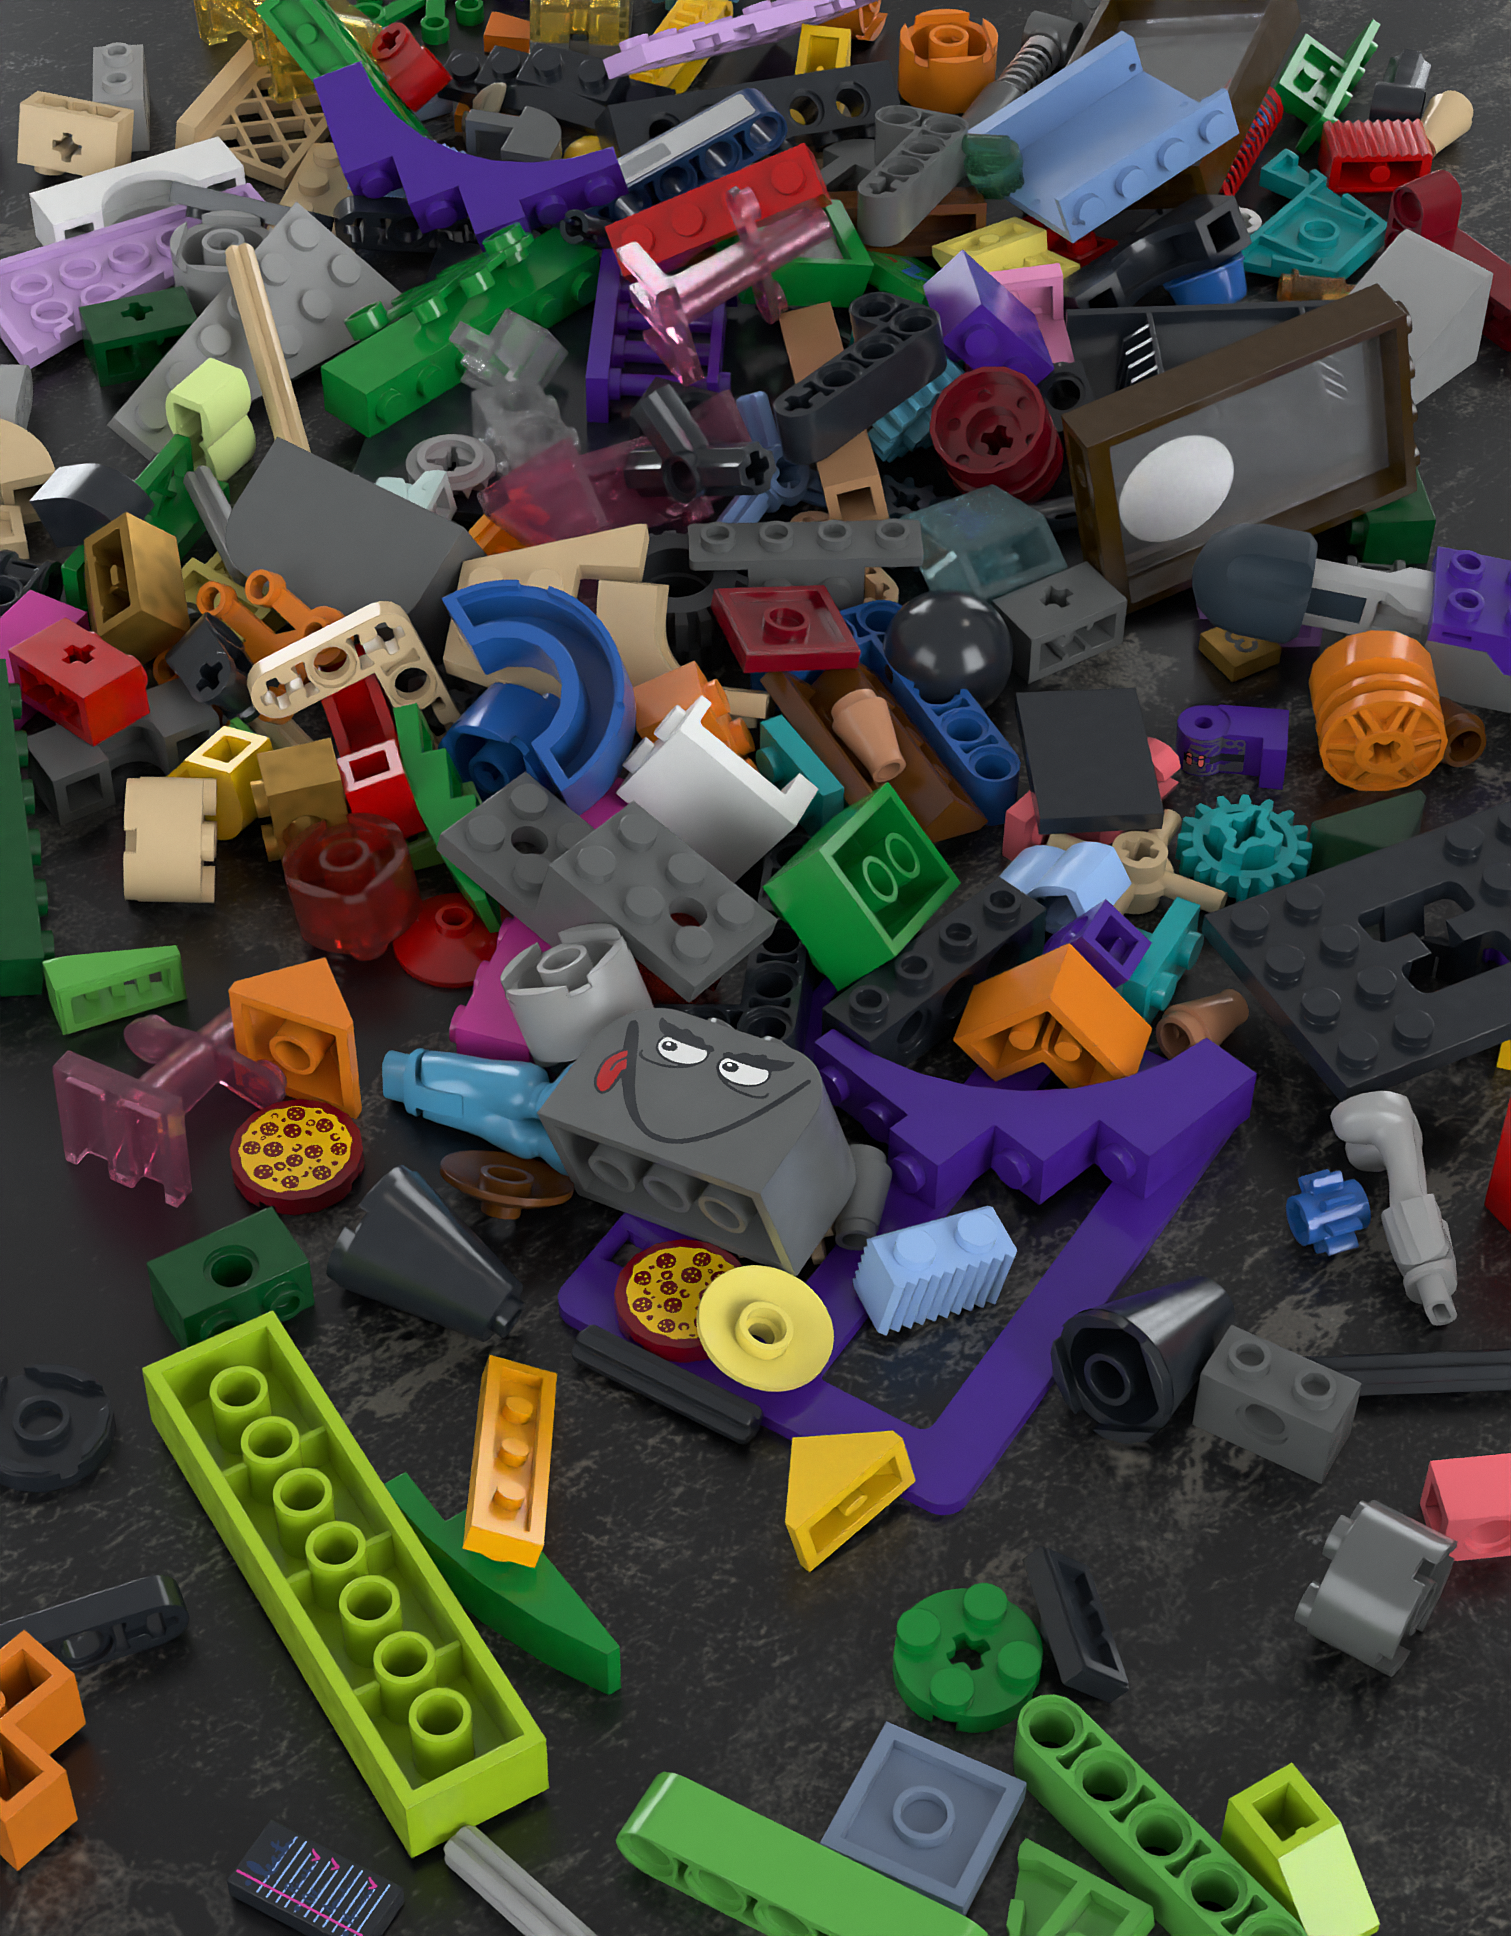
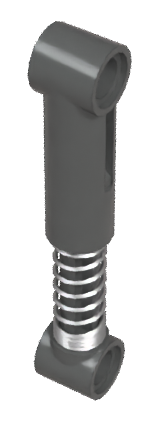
(1045, 46)

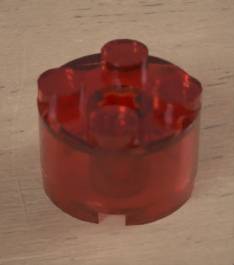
(352, 885)

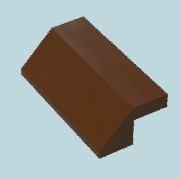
(925, 783)

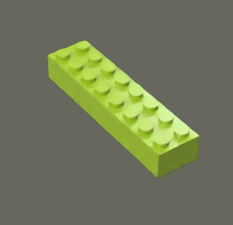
(347, 1584)

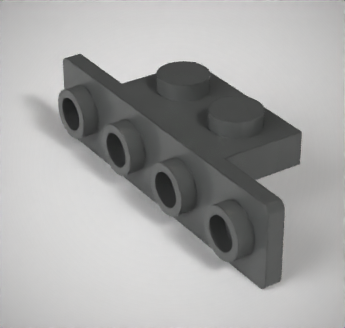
(807, 552)

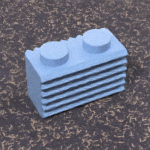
(934, 1269)

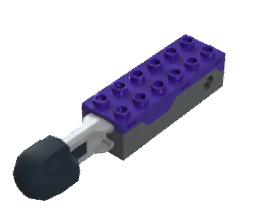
(1269, 583)

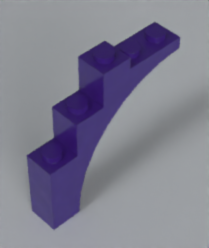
(444, 185)
(1038, 1140)

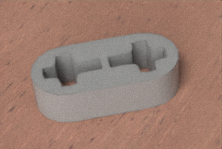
(16, 393)

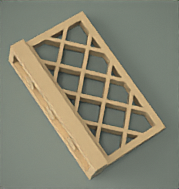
(238, 93)

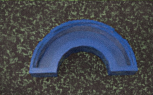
(560, 636)

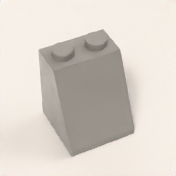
(1445, 302)

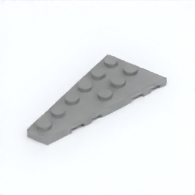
(310, 288)

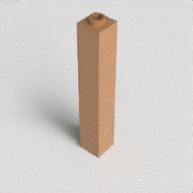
(850, 473)

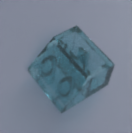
(986, 544)

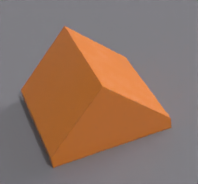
(302, 1028)

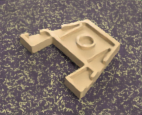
(560, 564)

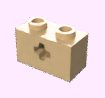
(99, 128)

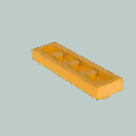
(511, 1462)

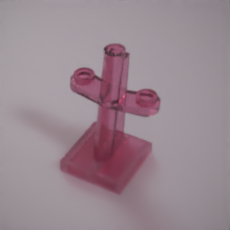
(684, 297)
(142, 1119)

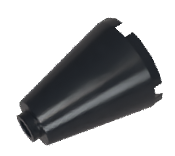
(425, 1261)
(1140, 1355)

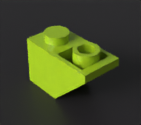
(1299, 1855)

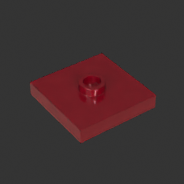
(784, 628)

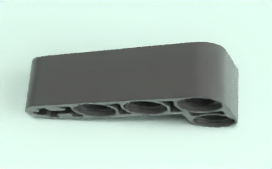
(916, 167)

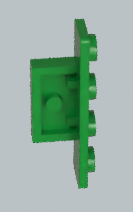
(1319, 83)

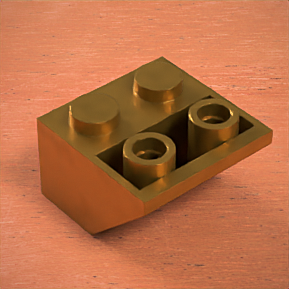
(135, 587)

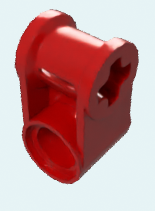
(409, 68)

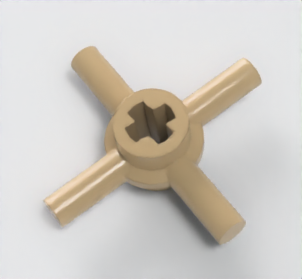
(1150, 870)

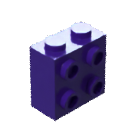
(986, 321)

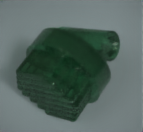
(993, 164)

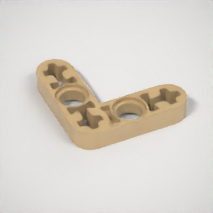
(381, 657)

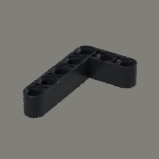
(777, 975)

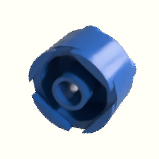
(495, 737)

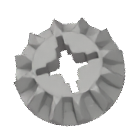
(473, 462)

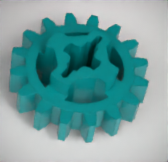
(1243, 847)

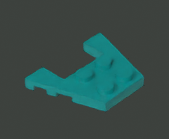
(1315, 229)

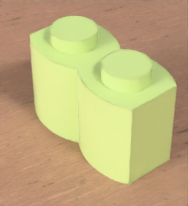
(213, 412)

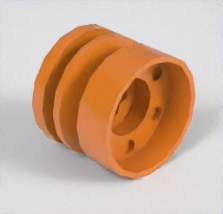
(1377, 711)

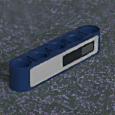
(687, 157)

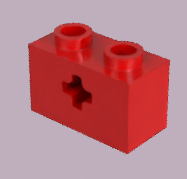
(80, 681)

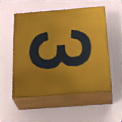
(1237, 654)

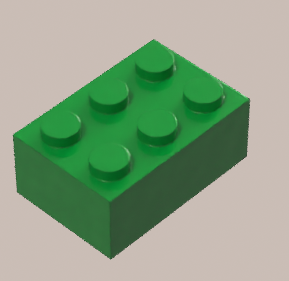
(862, 887)

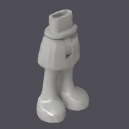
(1386, 1136)

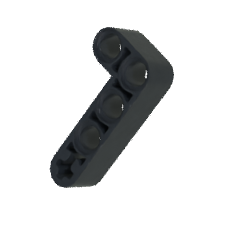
(892, 358)

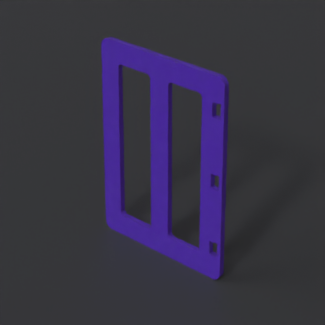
(1011, 1377)

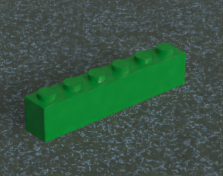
(416, 362)

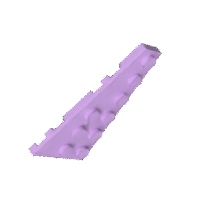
(758, 26)
(115, 262)

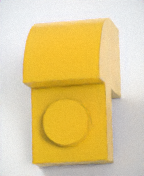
(233, 760)

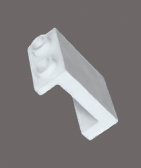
(711, 793)

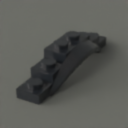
(550, 78)

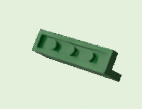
(324, 44)
(172, 511)

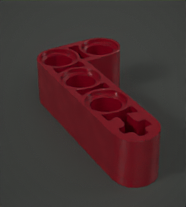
(1432, 210)

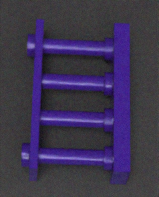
(610, 349)

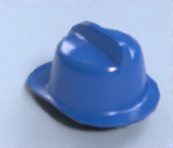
(1211, 286)

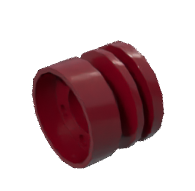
(997, 432)

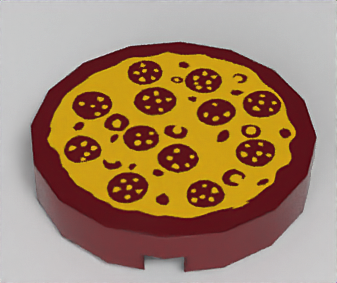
(297, 1156)
(661, 1296)

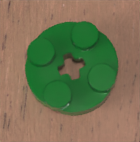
(972, 1620)

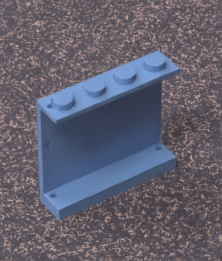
(1104, 137)

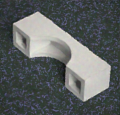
(131, 190)

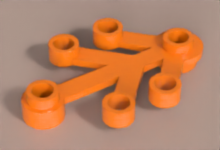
(259, 638)

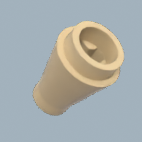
(1446, 119)

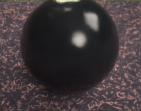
(950, 644)

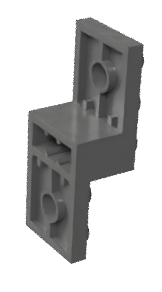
(618, 875)

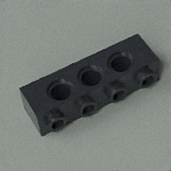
(926, 987)

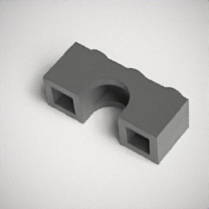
(77, 777)

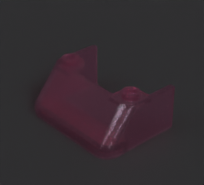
(586, 494)

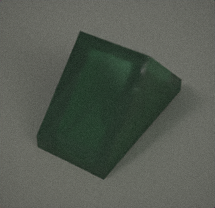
(1365, 830)

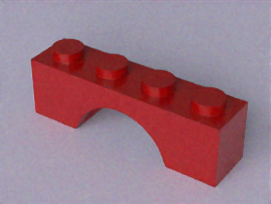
(700, 218)
(370, 752)

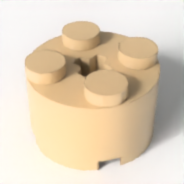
(170, 839)

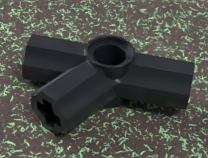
(685, 461)

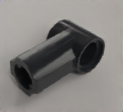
(1402, 89)

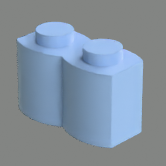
(1069, 879)

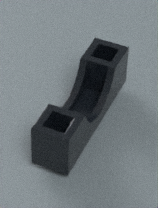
(1179, 243)

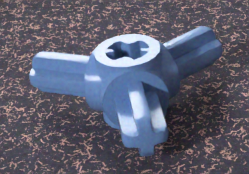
(790, 481)

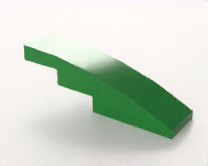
(440, 799)
(517, 1601)

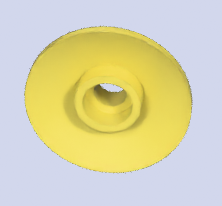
(776, 1309)

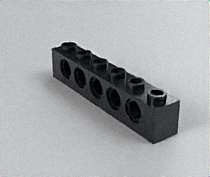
(812, 94)

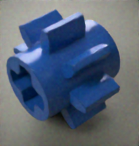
(1328, 1212)

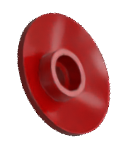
(446, 943)

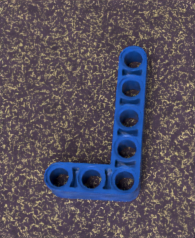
(956, 730)

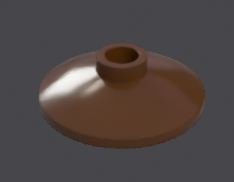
(505, 1181)

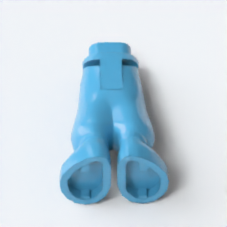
(477, 1097)

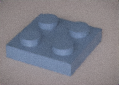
(926, 1817)

